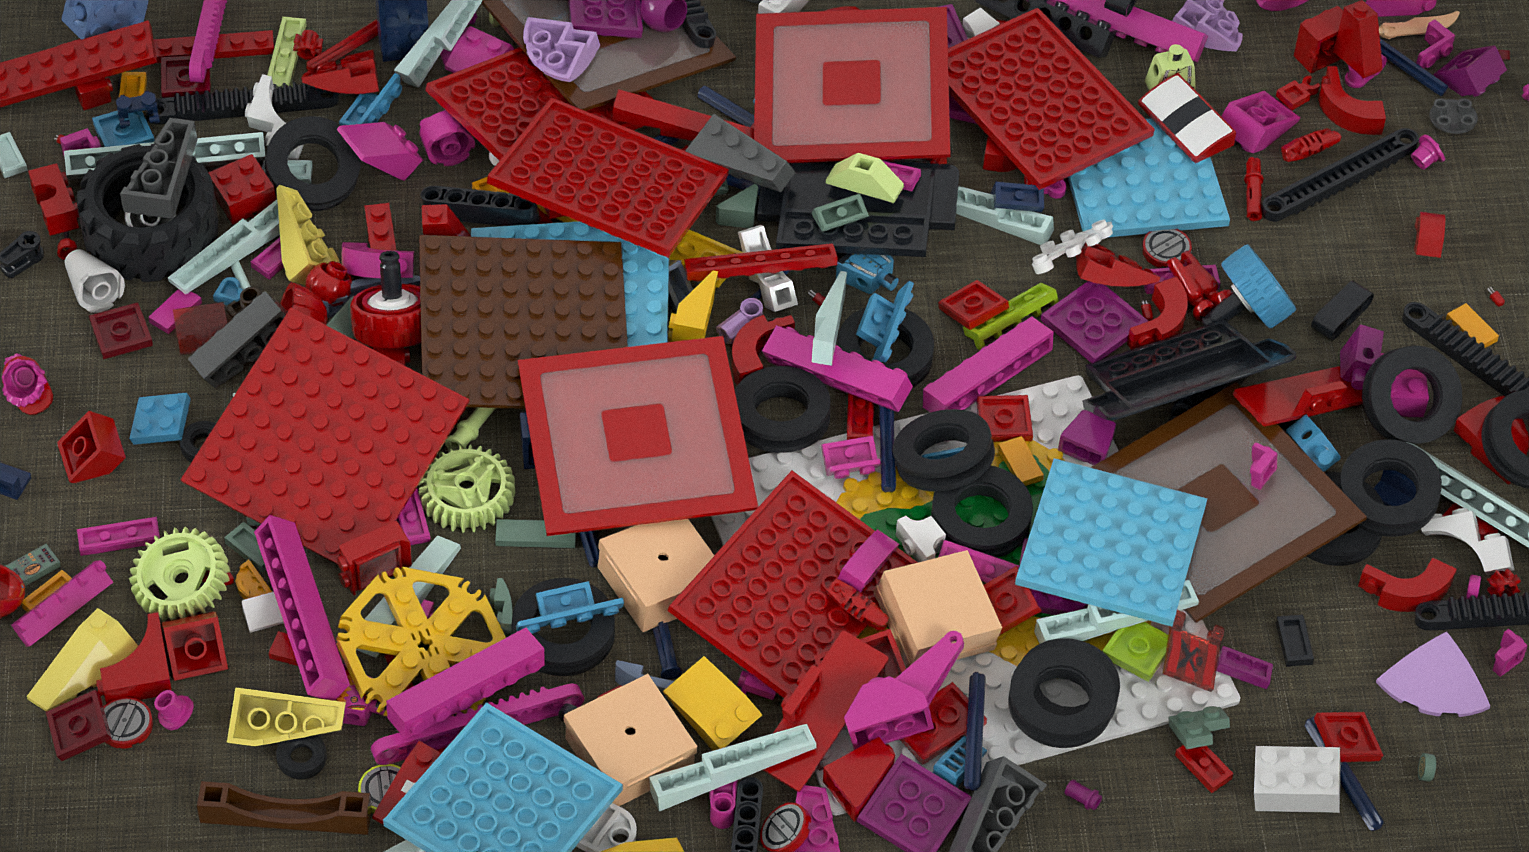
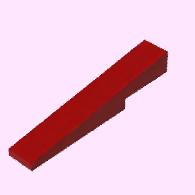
(671, 119)

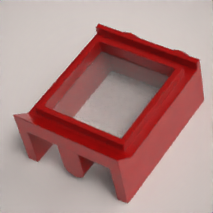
(373, 554)

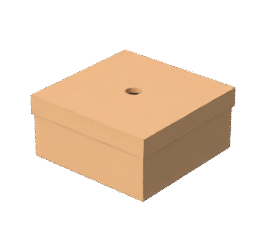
(652, 567)
(938, 598)
(630, 736)

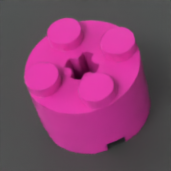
(445, 139)

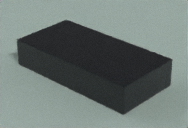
(1294, 640)

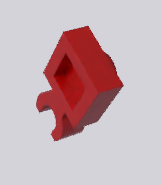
(1297, 94)

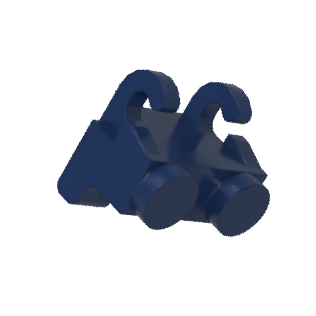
(135, 104)

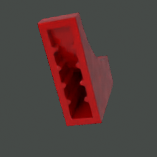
(140, 674)

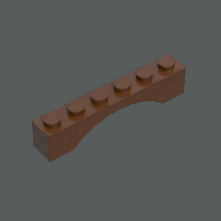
(235, 806)

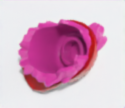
(26, 385)

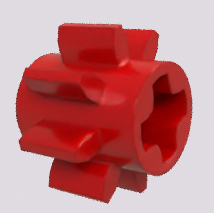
(307, 44)
(1503, 582)

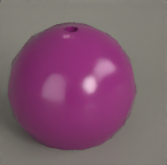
(663, 14)

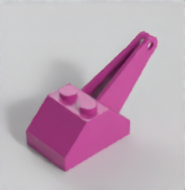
(901, 705)

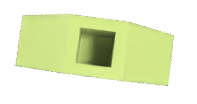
(866, 176)

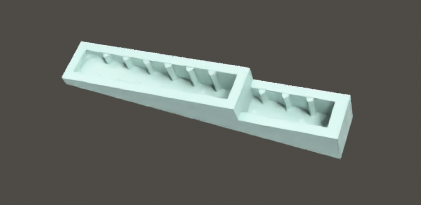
(439, 36)
(1023, 224)
(228, 249)
(828, 322)
(433, 559)
(1096, 620)
(729, 765)

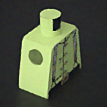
(1169, 63)

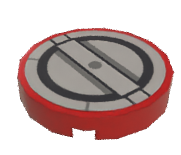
(1163, 245)
(128, 722)
(785, 828)

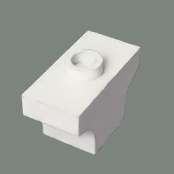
(920, 538)

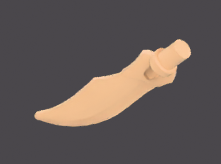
(1415, 26)

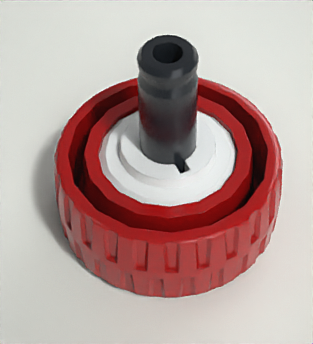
(387, 312)

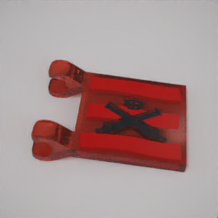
(1192, 657)

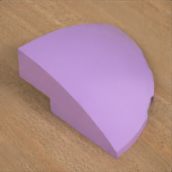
(1213, 20)
(559, 47)
(1436, 680)

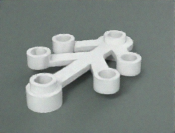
(1071, 245)

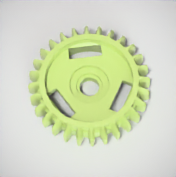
(473, 503)
(162, 567)

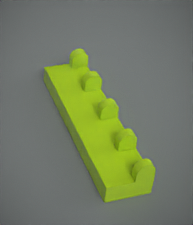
(1019, 307)

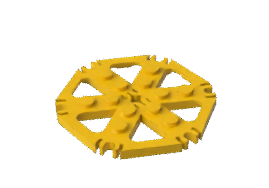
(411, 630)

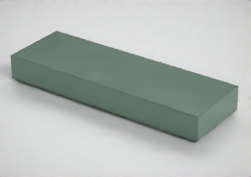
(530, 534)

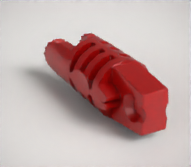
(1310, 144)
(858, 605)

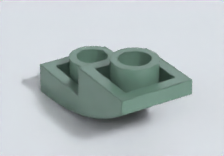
(502, 606)

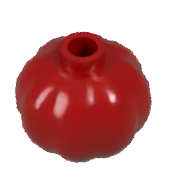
(329, 282)

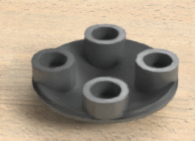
(1453, 115)

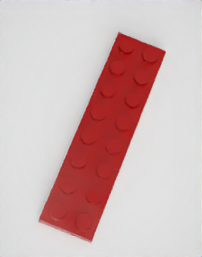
(76, 63)

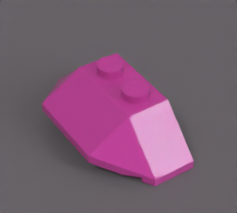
(472, 49)

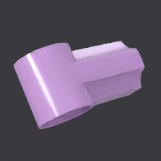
(730, 327)

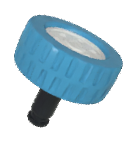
(1253, 289)

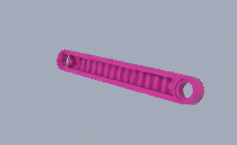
(206, 39)
(523, 709)

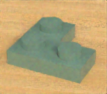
(1195, 727)

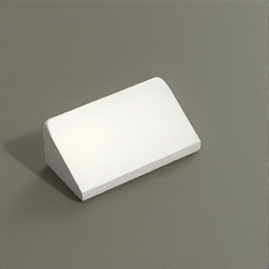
(262, 612)

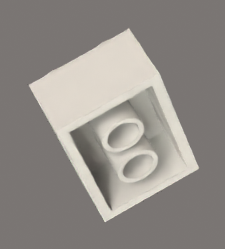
(1297, 779)

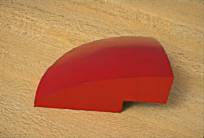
(353, 75)
(1102, 267)
(1470, 429)

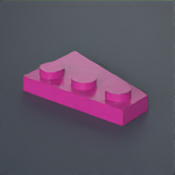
(822, 831)

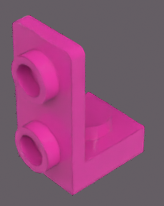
(1441, 44)

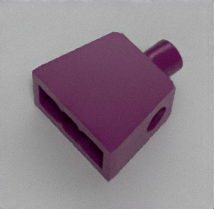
(1359, 354)
(1087, 438)

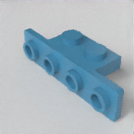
(370, 107)
(882, 320)
(567, 604)

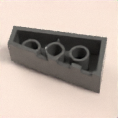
(741, 154)
(161, 177)
(239, 340)
(996, 806)

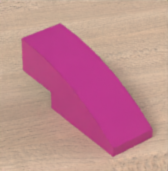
(868, 560)

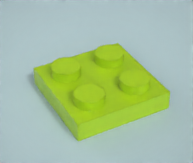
(1138, 649)

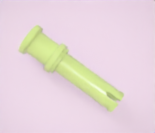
(468, 429)

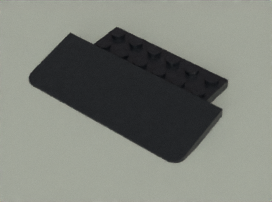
(889, 230)
(1179, 368)

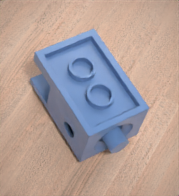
(96, 17)

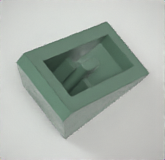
(739, 209)

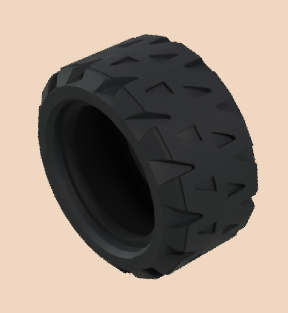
(146, 251)

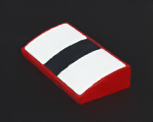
(1187, 118)

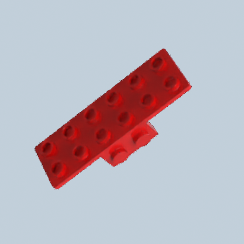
(1298, 395)
(823, 701)

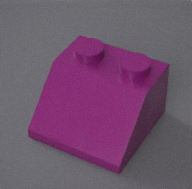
(1472, 70)

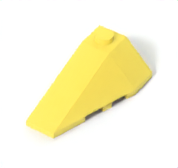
(299, 237)
(94, 645)
(276, 717)

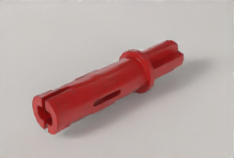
(1254, 197)

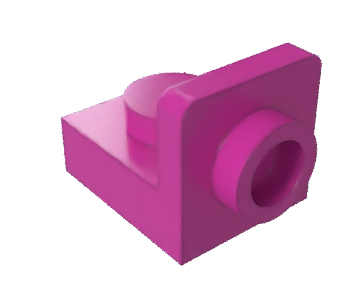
(1263, 465)
(1510, 653)

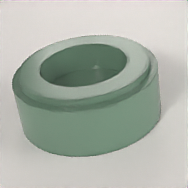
(1426, 767)

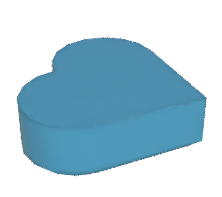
(228, 291)

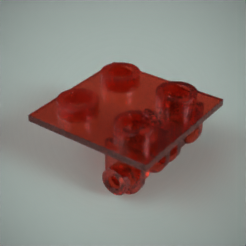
(198, 325)

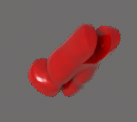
(1197, 284)

